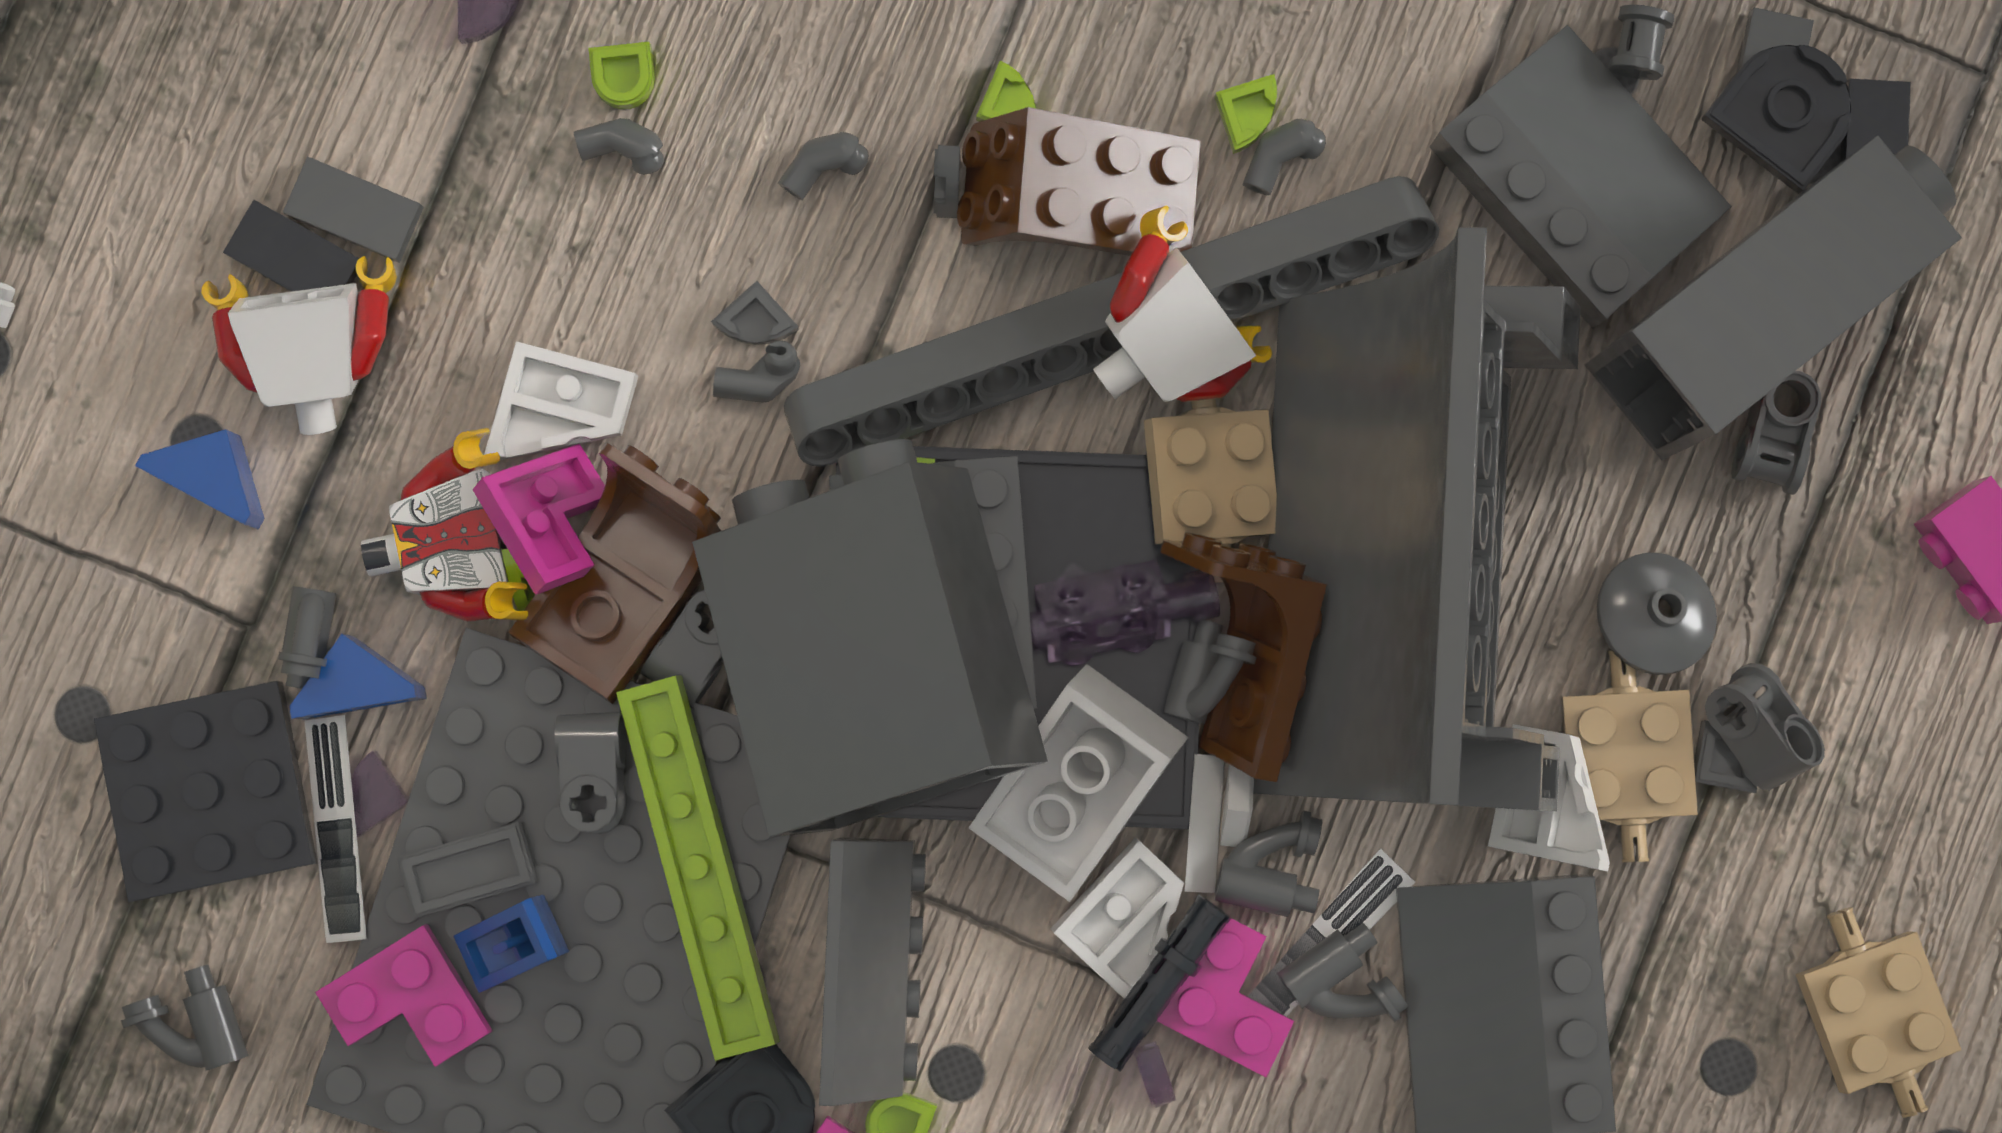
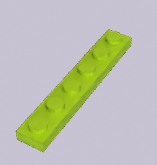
(698, 867)

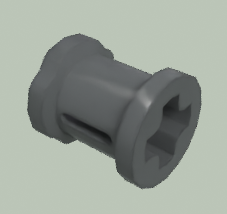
(1641, 42)

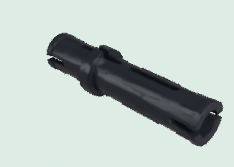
(1153, 991)

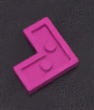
(531, 514)
(409, 980)
(1221, 1017)

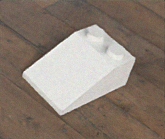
(1099, 769)

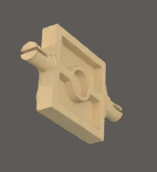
(1211, 474)
(1635, 754)
(1878, 1012)

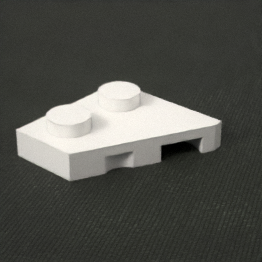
(558, 402)
(1564, 836)
(1122, 916)

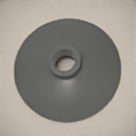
(1637, 628)

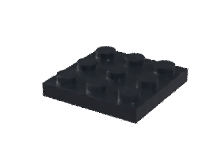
(205, 791)

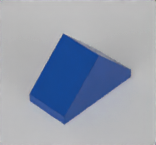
(211, 471)
(354, 681)
(511, 943)

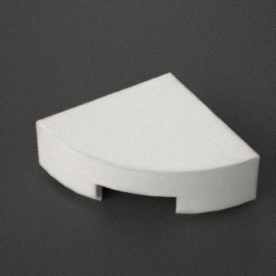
(1237, 807)

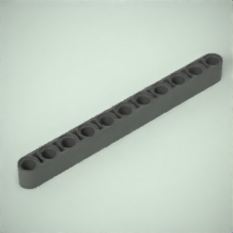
(1069, 331)

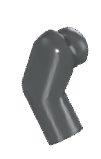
(625, 138)
(1279, 146)
(820, 155)
(764, 380)

